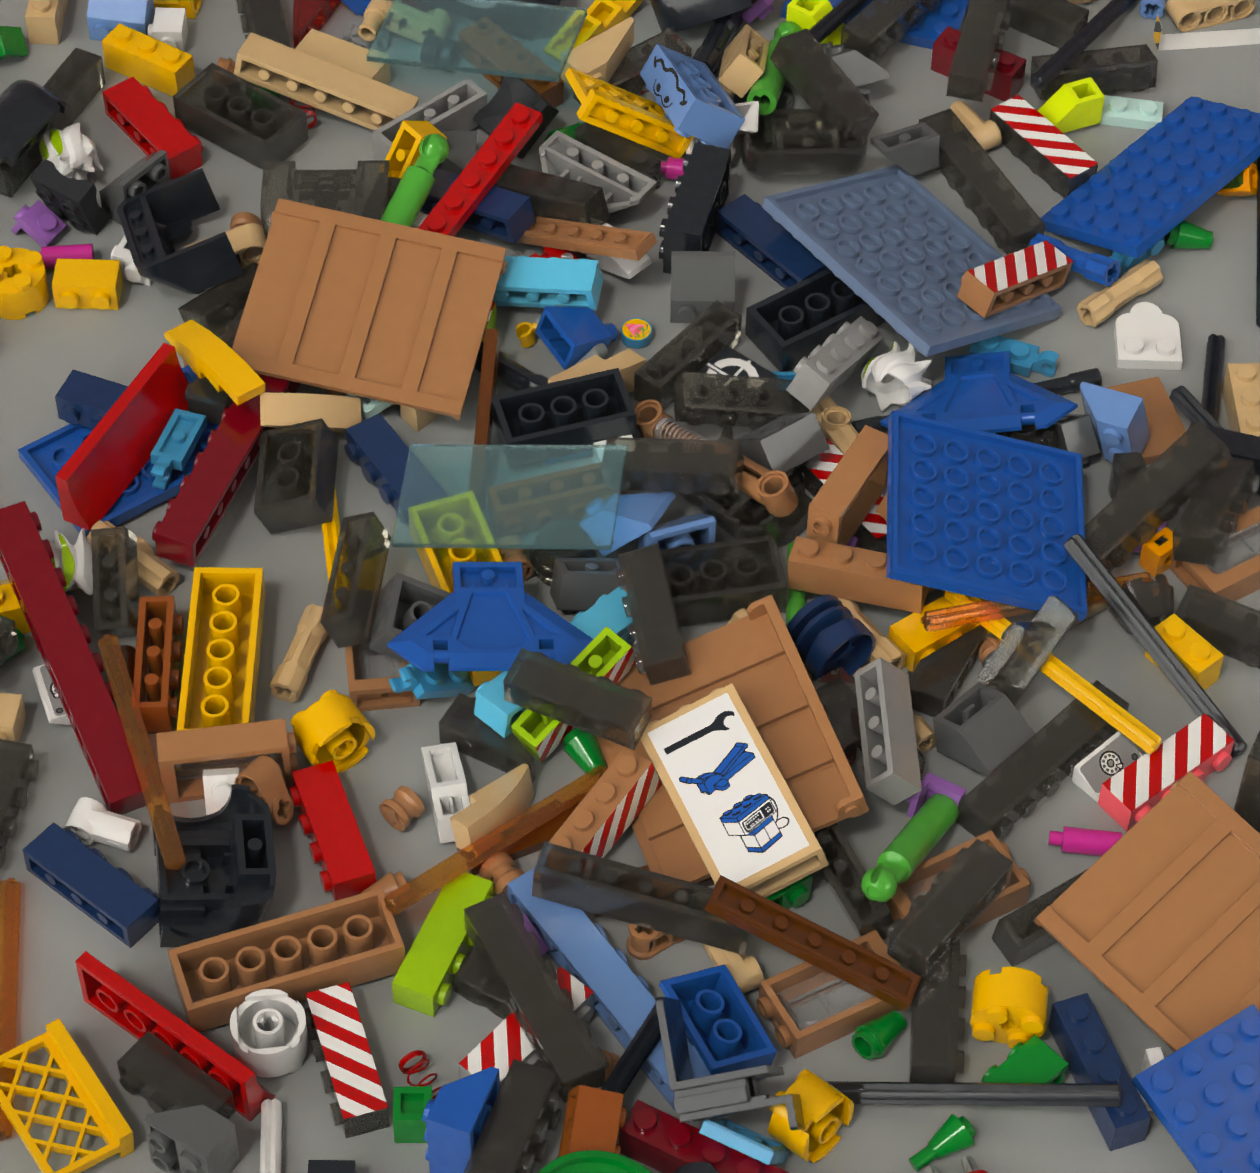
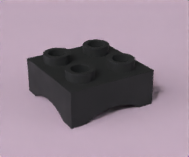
(510, 92)
(70, 198)

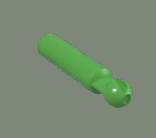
(772, 81)
(416, 182)
(910, 847)

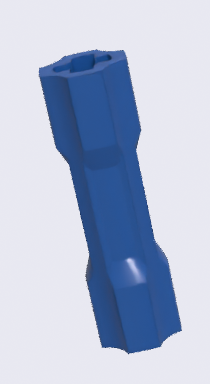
(1092, 265)

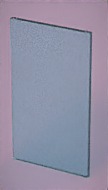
(479, 37)
(510, 496)

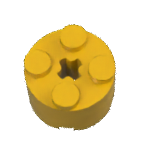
(22, 283)
(332, 731)
(1008, 1006)
(823, 1113)

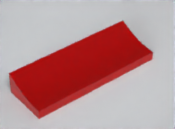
(121, 441)
(139, 1013)

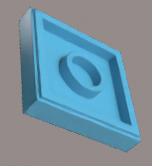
(745, 1140)

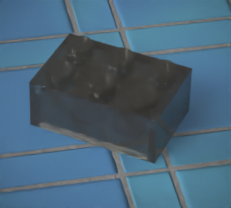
(296, 476)

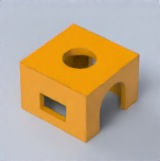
(1157, 558)

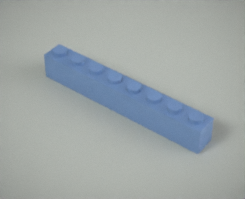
(584, 952)

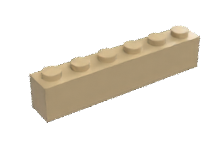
(320, 83)

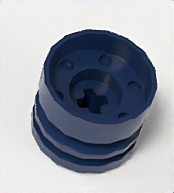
(830, 637)

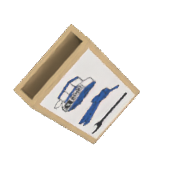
(732, 794)

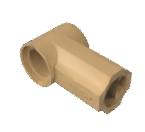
(986, 132)
(742, 967)

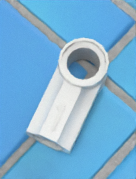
(94, 823)

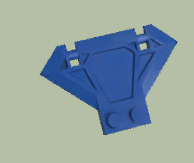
(987, 397)
(487, 624)

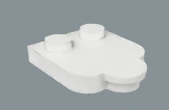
(1147, 339)

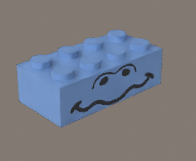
(691, 97)

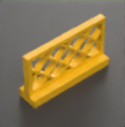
(625, 114)
(89, 1095)

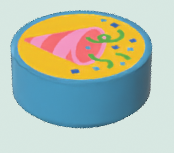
(636, 333)

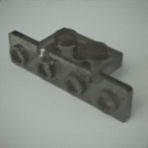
(1026, 649)

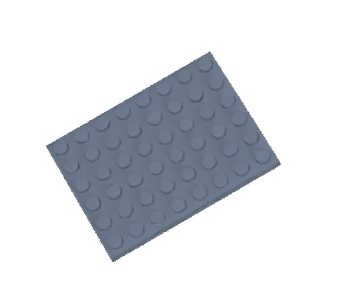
(901, 256)

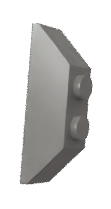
(576, 161)

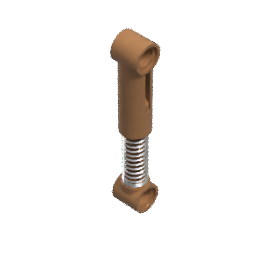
(758, 482)

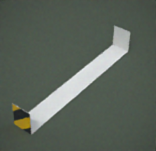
(1204, 39)

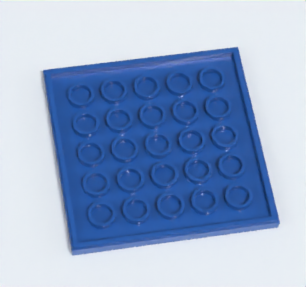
(983, 514)

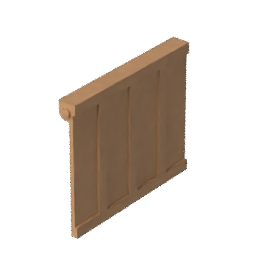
(369, 307)
(782, 702)
(1171, 915)

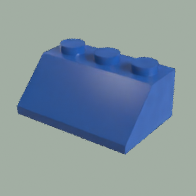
(720, 1020)
(458, 1119)

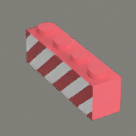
(1142, 784)

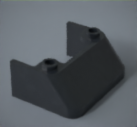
(165, 217)

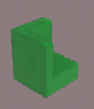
(12, 42)
(408, 1113)

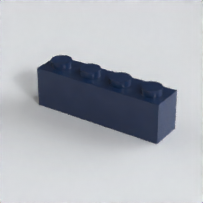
(499, 214)
(766, 242)
(379, 455)
(92, 884)
(1095, 1060)

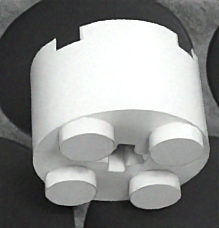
(269, 1033)

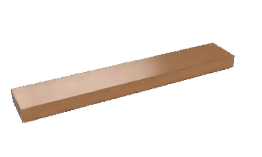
(588, 238)

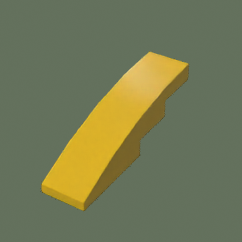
(604, 15)
(216, 361)

